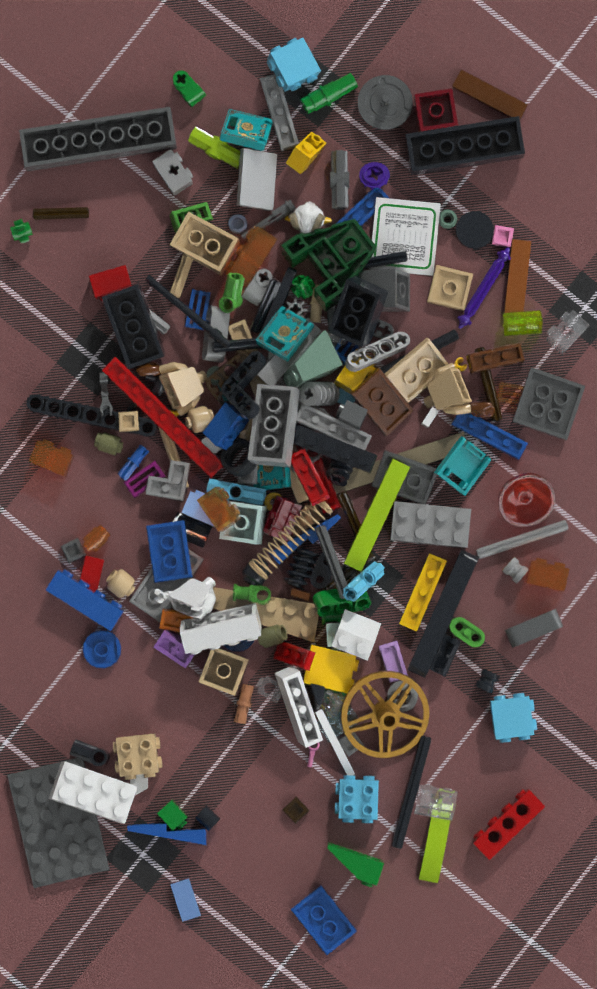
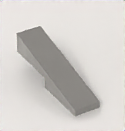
(276, 367)

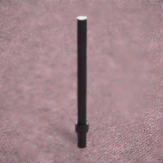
(214, 333)

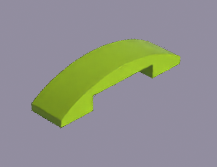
(434, 850)

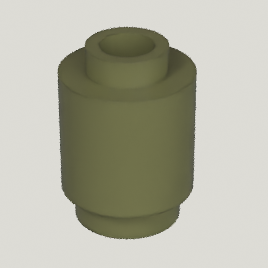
(108, 443)
(272, 636)

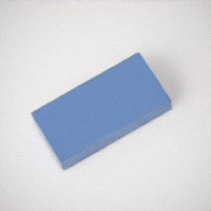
(185, 899)

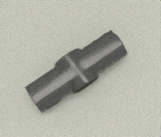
(339, 179)

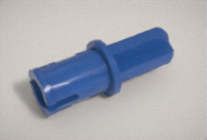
(133, 462)

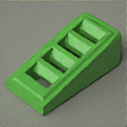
(181, 212)

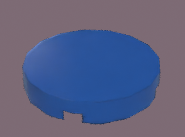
(102, 649)

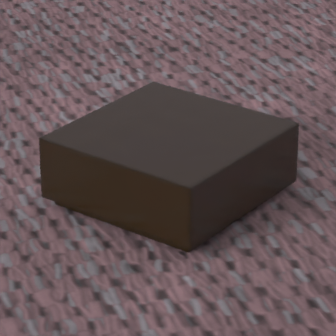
(295, 810)

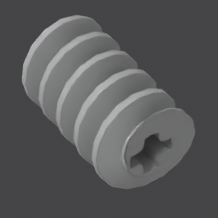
(319, 393)

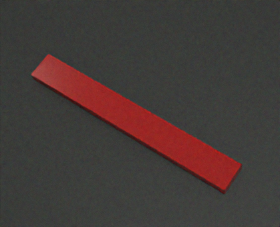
(162, 417)

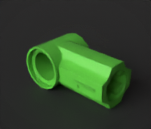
(232, 293)

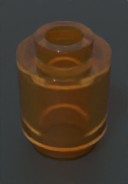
(96, 538)

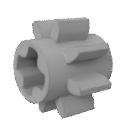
(299, 306)

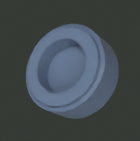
(237, 224)

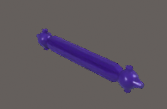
(484, 288)

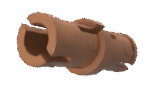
(243, 704)

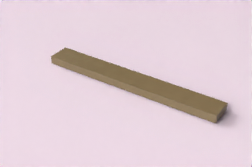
(424, 454)

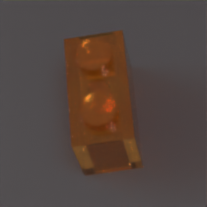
(51, 458)
(219, 509)
(547, 575)

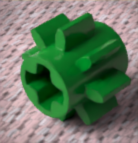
(21, 231)
(302, 286)

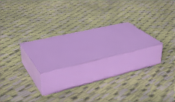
(392, 659)

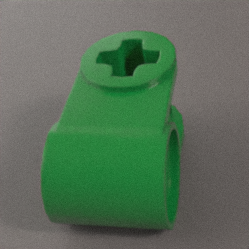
(190, 90)

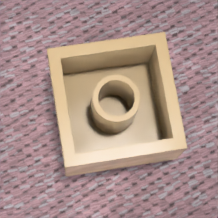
(224, 671)

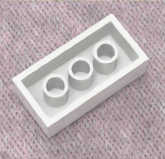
(221, 629)
(93, 792)

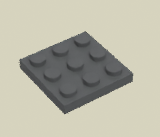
(548, 403)

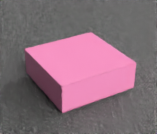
(502, 236)

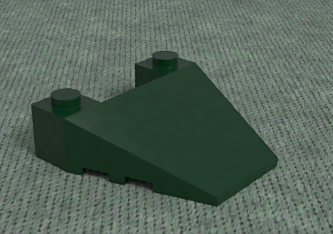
(335, 253)

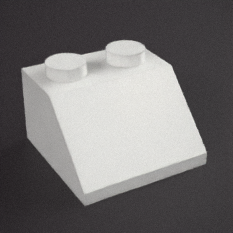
(356, 634)

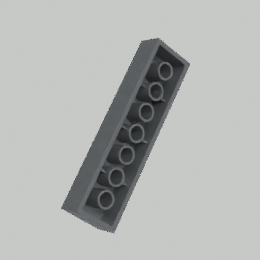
(98, 139)

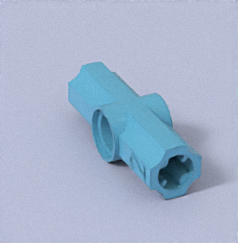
(248, 494)
(363, 581)

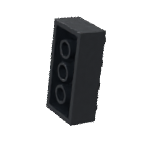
(133, 325)

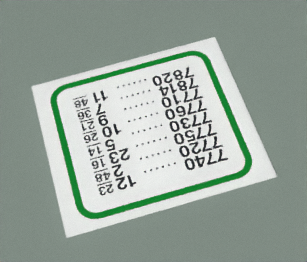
(407, 228)

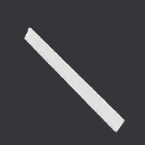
(334, 742)

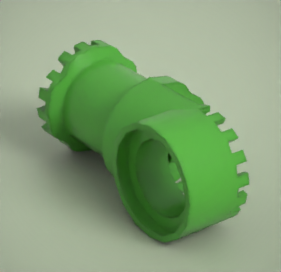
(250, 593)

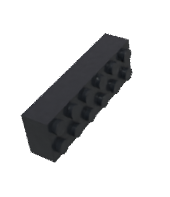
(465, 145)

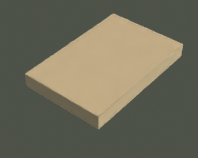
(416, 370)

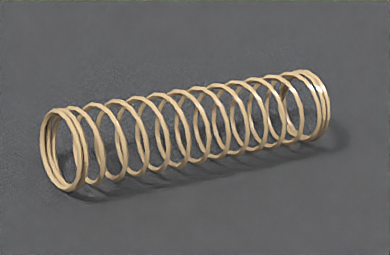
(257, 569)

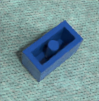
(225, 426)

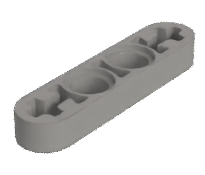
(376, 349)

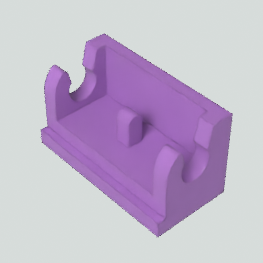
(172, 646)

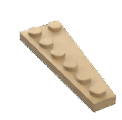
(296, 616)

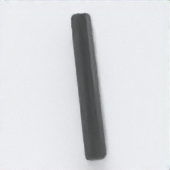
(331, 558)

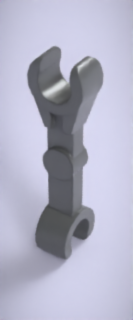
(105, 405)

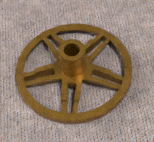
(385, 714)

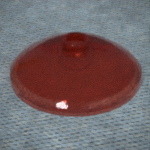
(527, 509)

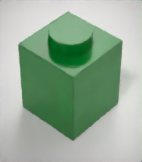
(173, 815)

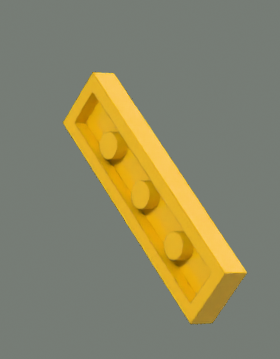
(422, 592)

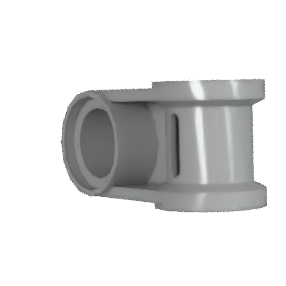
(255, 290)

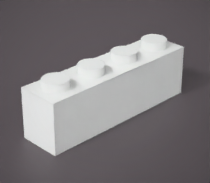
(298, 706)

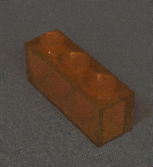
(251, 254)

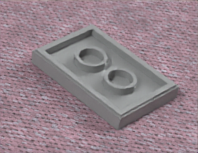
(256, 179)

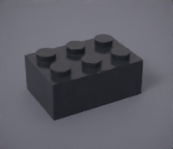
(358, 311)

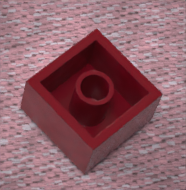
(435, 110)

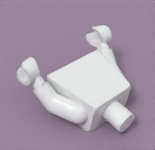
(192, 598)

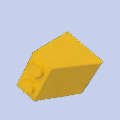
(331, 669)

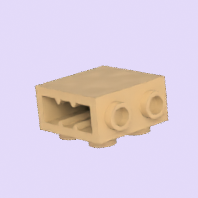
(137, 755)

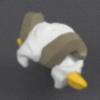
(307, 218)

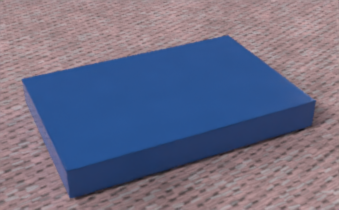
(169, 551)
(323, 920)

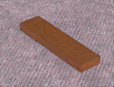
(517, 276)

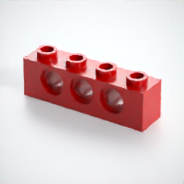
(533, 807)

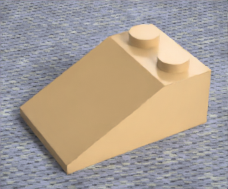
(205, 243)

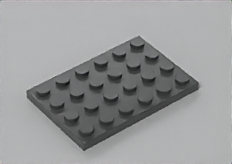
(56, 837)

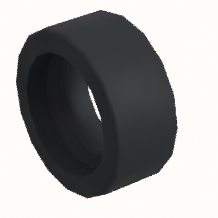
(228, 455)

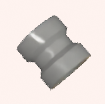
(515, 570)

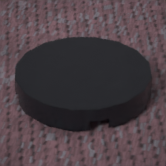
(474, 230)

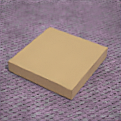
(450, 288)

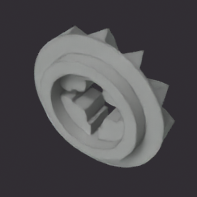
(410, 701)

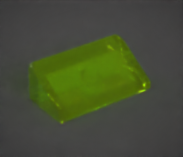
(522, 323)

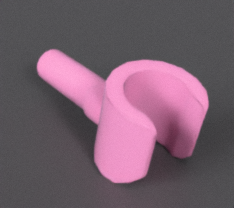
(311, 755)

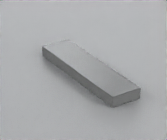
(279, 113)
(332, 427)

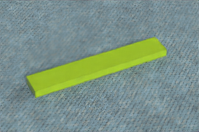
(376, 515)

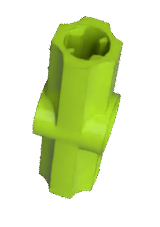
(214, 147)

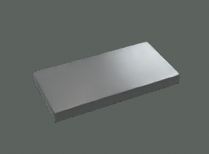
(145, 595)

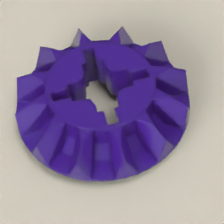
(379, 170)

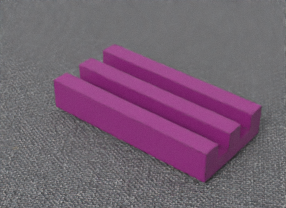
(144, 470)

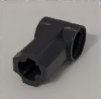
(87, 752)

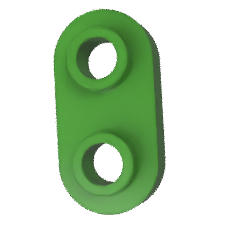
(467, 631)

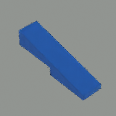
(312, 538)
(160, 829)

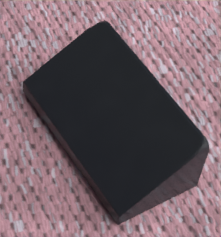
(196, 531)
(315, 695)

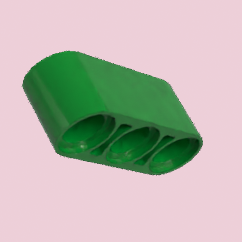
(330, 604)

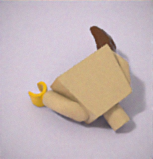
(179, 382)
(451, 395)

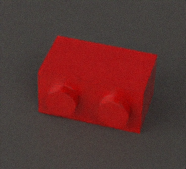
(109, 281)

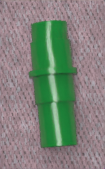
(328, 93)

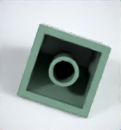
(314, 363)

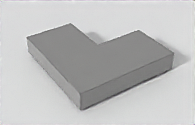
(174, 486)

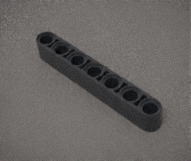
(83, 411)
(443, 613)

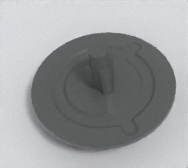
(385, 102)

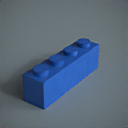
(85, 600)

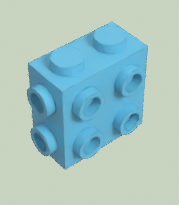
(293, 64)
(512, 717)
(357, 799)

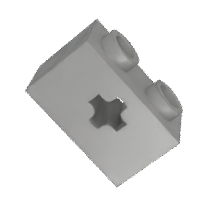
(177, 182)

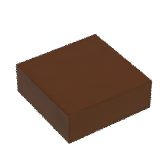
(300, 594)

